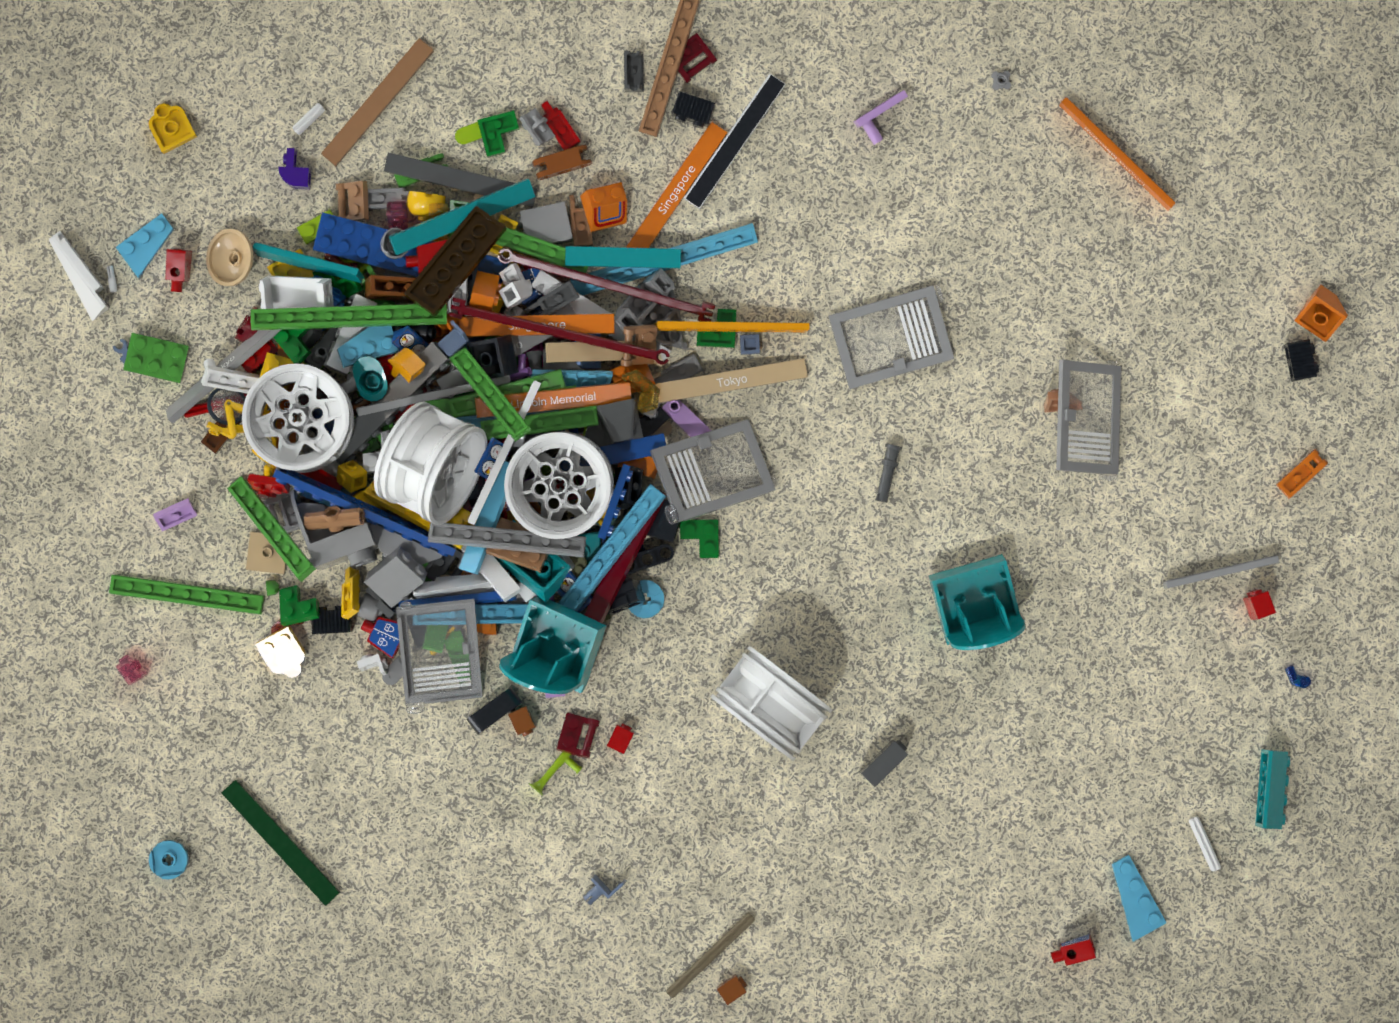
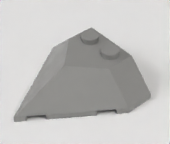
(643, 312)

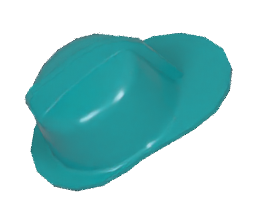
(370, 378)

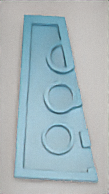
(581, 377)
(1138, 904)

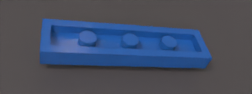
(618, 494)

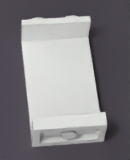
(295, 292)

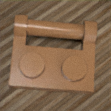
(356, 200)
(644, 338)

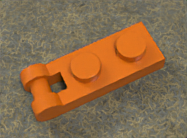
(1301, 474)

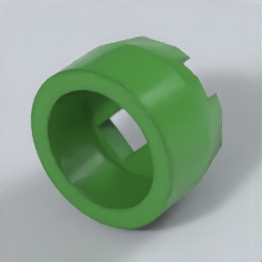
(272, 587)

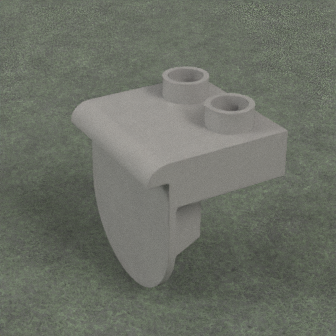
(334, 548)

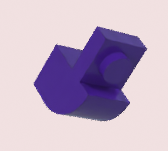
(294, 176)

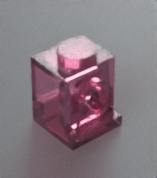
(399, 218)
(130, 669)

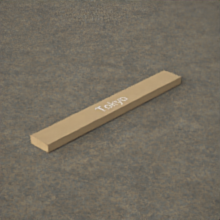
(732, 380)

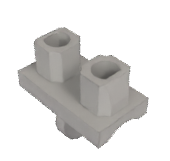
(537, 127)

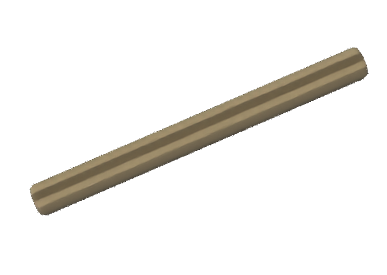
(710, 955)

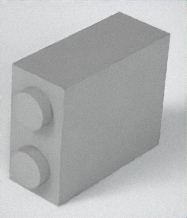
(547, 223)
(396, 577)

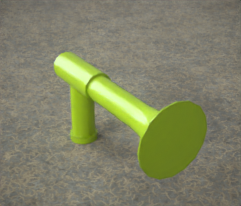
(563, 758)

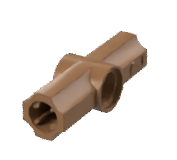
(334, 519)

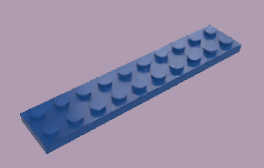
(362, 244)
(372, 514)

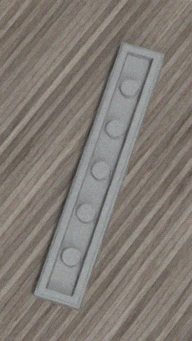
(1220, 572)

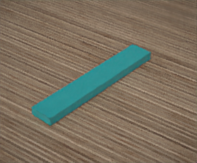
(622, 257)
(308, 262)

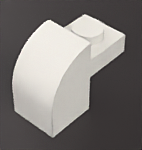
(516, 287)

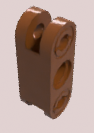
(561, 162)

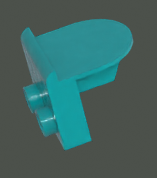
(977, 604)
(553, 649)

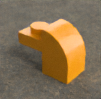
(406, 364)

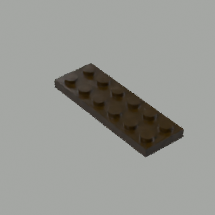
(455, 261)

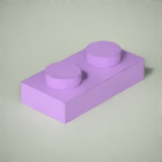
(175, 514)

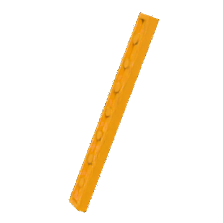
(732, 326)

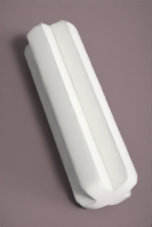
(308, 119)

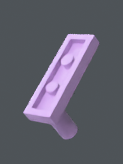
(866, 120)
(685, 418)

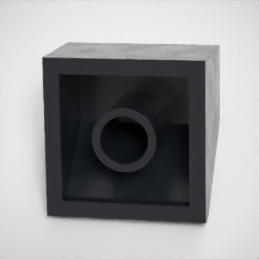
(495, 355)

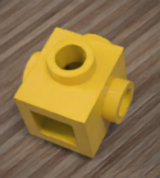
(351, 476)

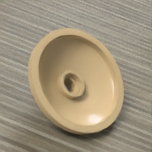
(229, 257)

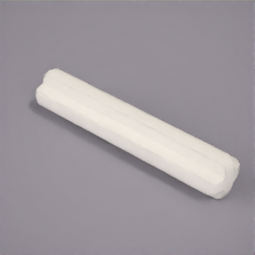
(1205, 844)

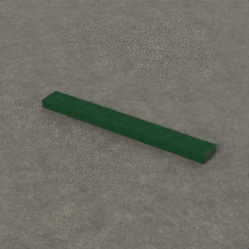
(280, 842)

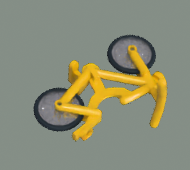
(226, 409)

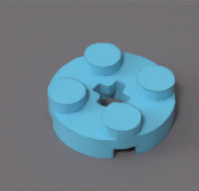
(653, 606)
(161, 868)

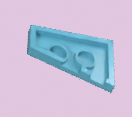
(144, 244)
(371, 342)

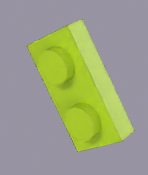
(309, 229)

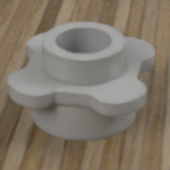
(1000, 85)

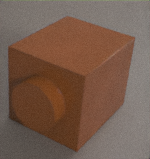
(522, 721)
(732, 989)

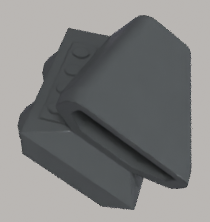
(620, 421)

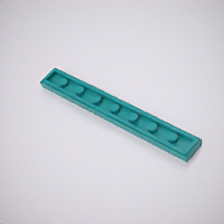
(451, 220)

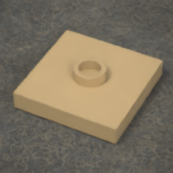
(263, 556)

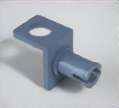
(453, 341)
(599, 889)

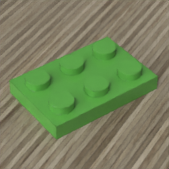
(155, 358)

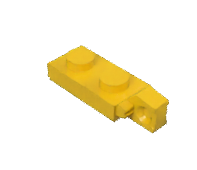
(350, 593)

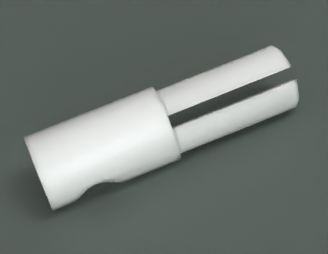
(111, 279)

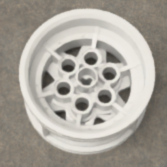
(270, 390)
(429, 463)
(549, 522)
(771, 703)

